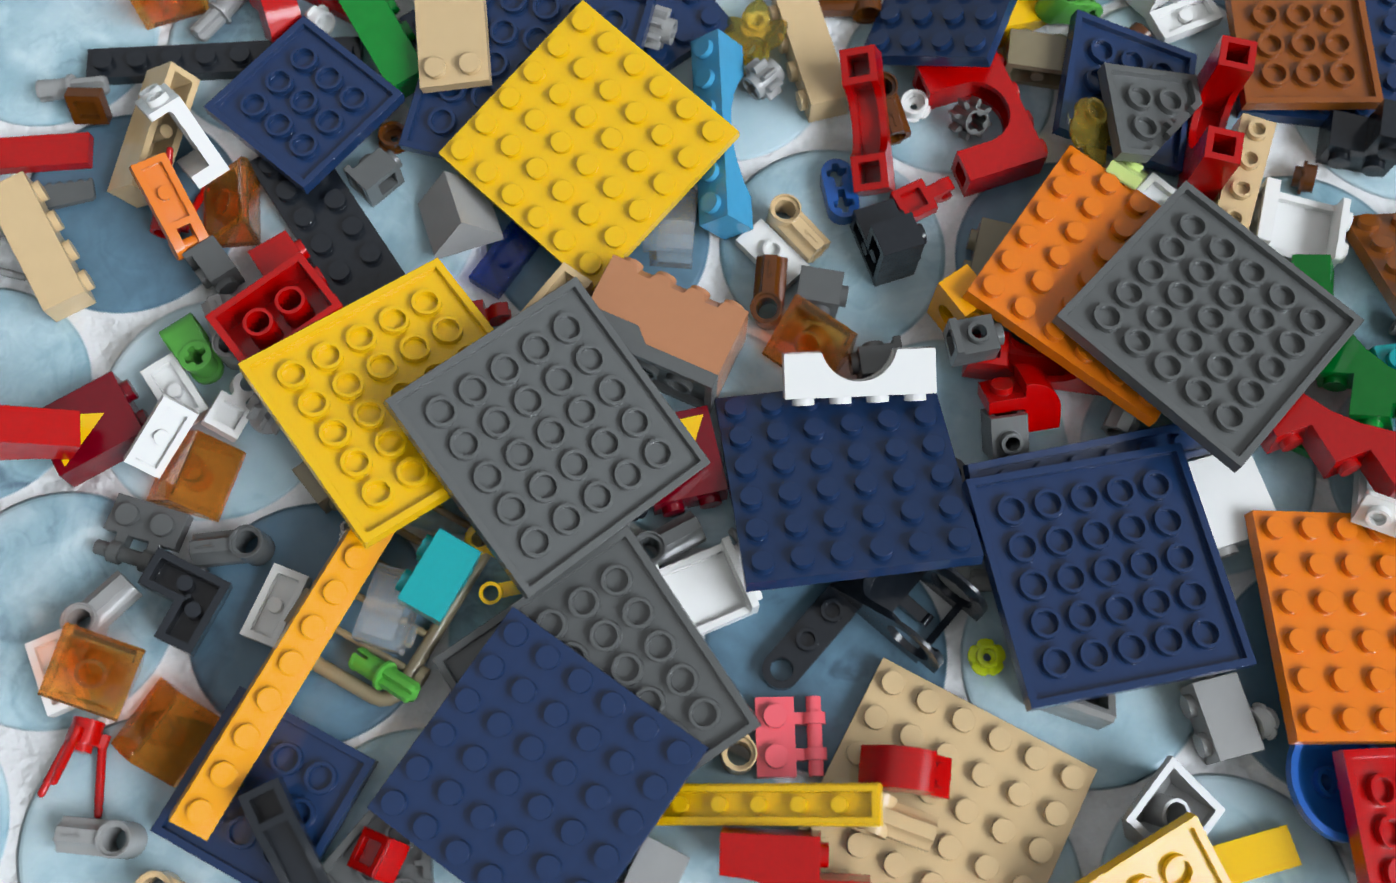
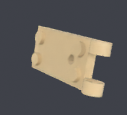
(452, 44)

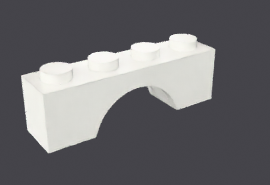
(906, 373)

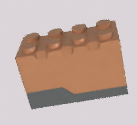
(673, 331)

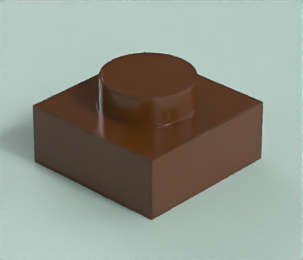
(88, 106)

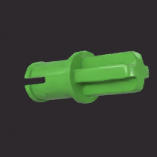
(384, 675)

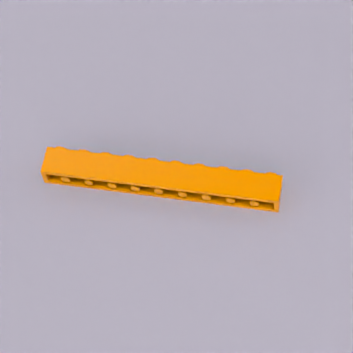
(275, 685)

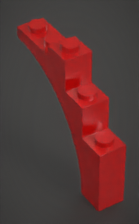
(38, 433)
(1337, 444)
(778, 856)

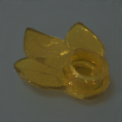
(757, 30)
(1090, 128)

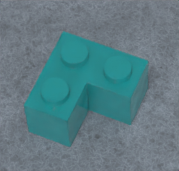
(439, 576)

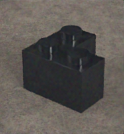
(1359, 141)
(888, 241)
(195, 599)

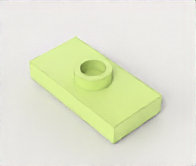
(1128, 173)

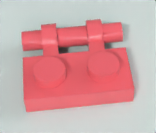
(777, 741)

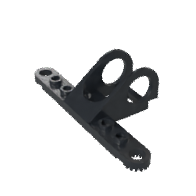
(874, 601)

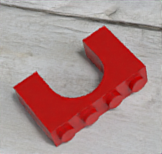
(1211, 149)
(1008, 157)

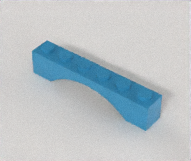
(722, 193)

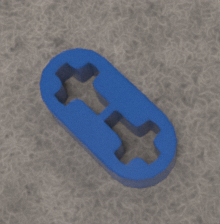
(832, 192)

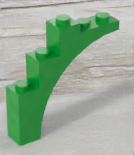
(1354, 366)

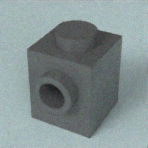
(823, 288)
(1004, 433)

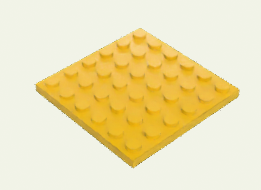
(589, 143)
(331, 389)

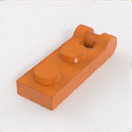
(168, 202)

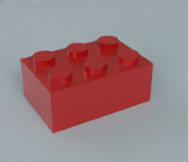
(273, 308)

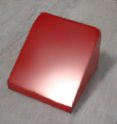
(378, 855)

